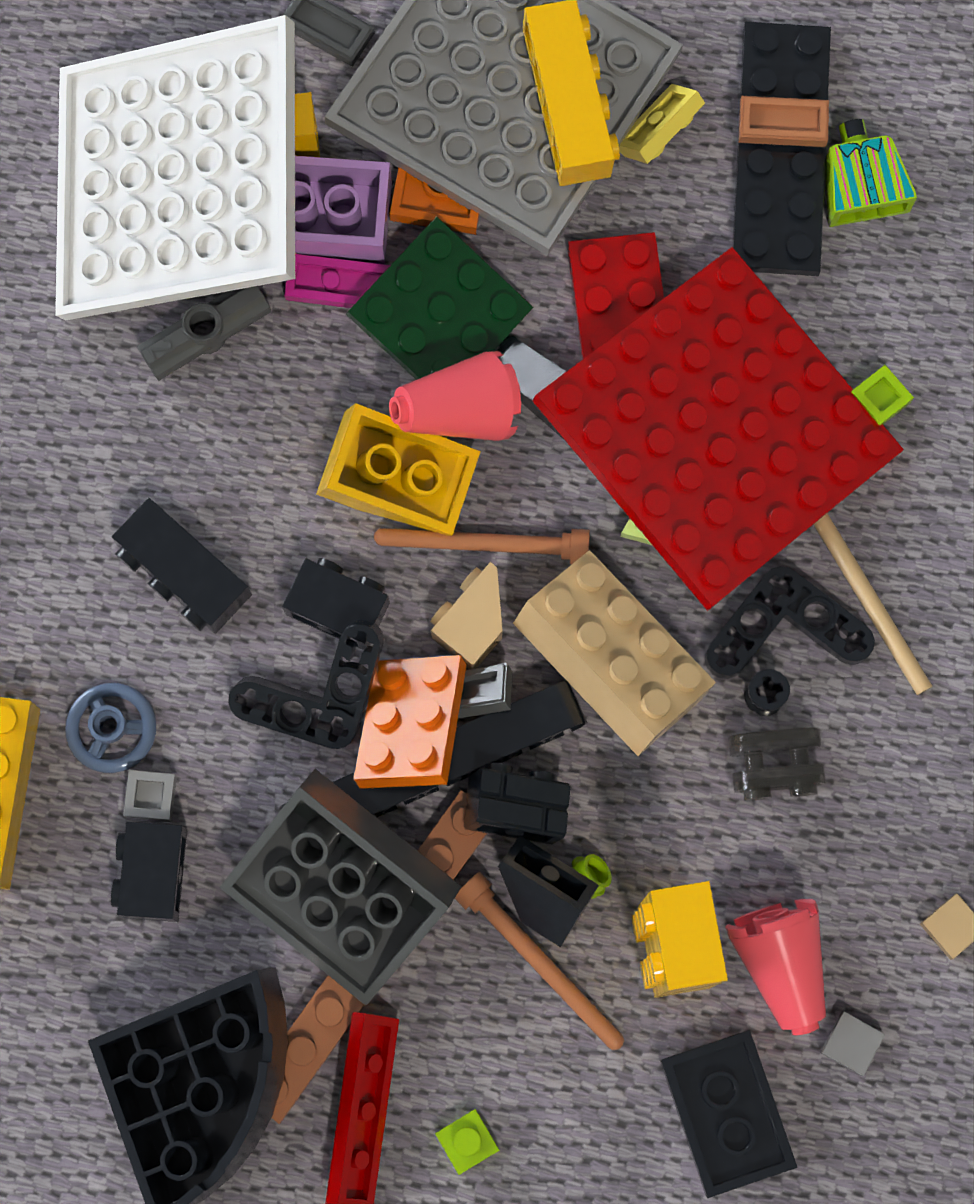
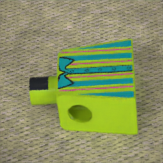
(865, 177)

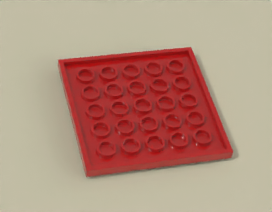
(717, 427)

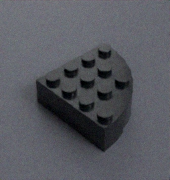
(196, 1085)

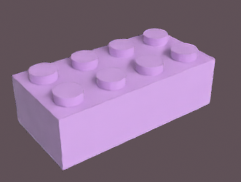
(342, 208)

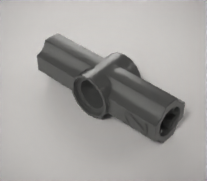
(178, 343)

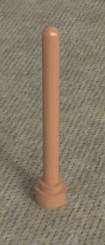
(569, 546)
(478, 897)

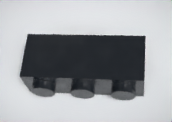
(180, 567)

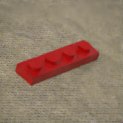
(362, 1109)

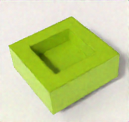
(882, 395)
(467, 1141)

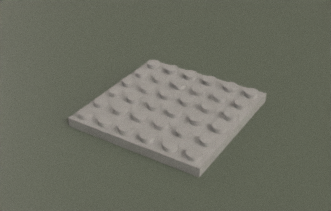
(460, 107)

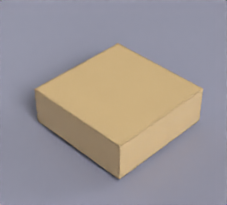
(951, 926)

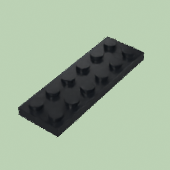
(781, 185)

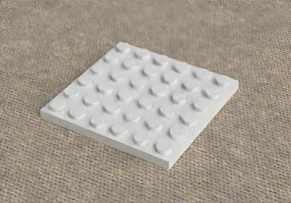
(177, 170)

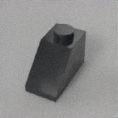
(545, 890)

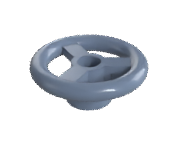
(101, 713)

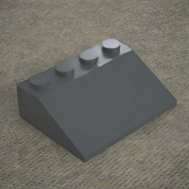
(341, 887)

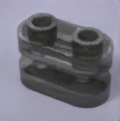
(799, 778)

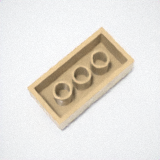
(613, 652)

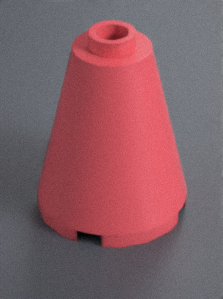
(461, 400)
(785, 961)

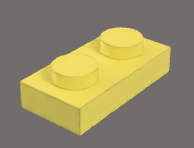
(660, 123)

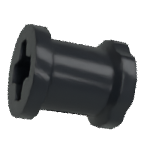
(775, 681)

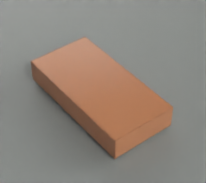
(783, 121)

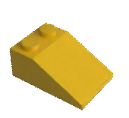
(397, 472)

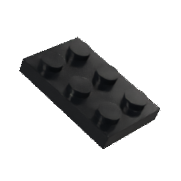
(728, 1114)

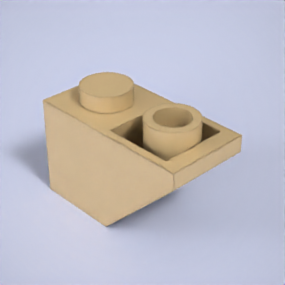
(474, 621)

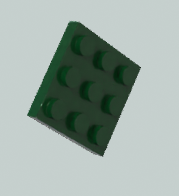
(438, 304)

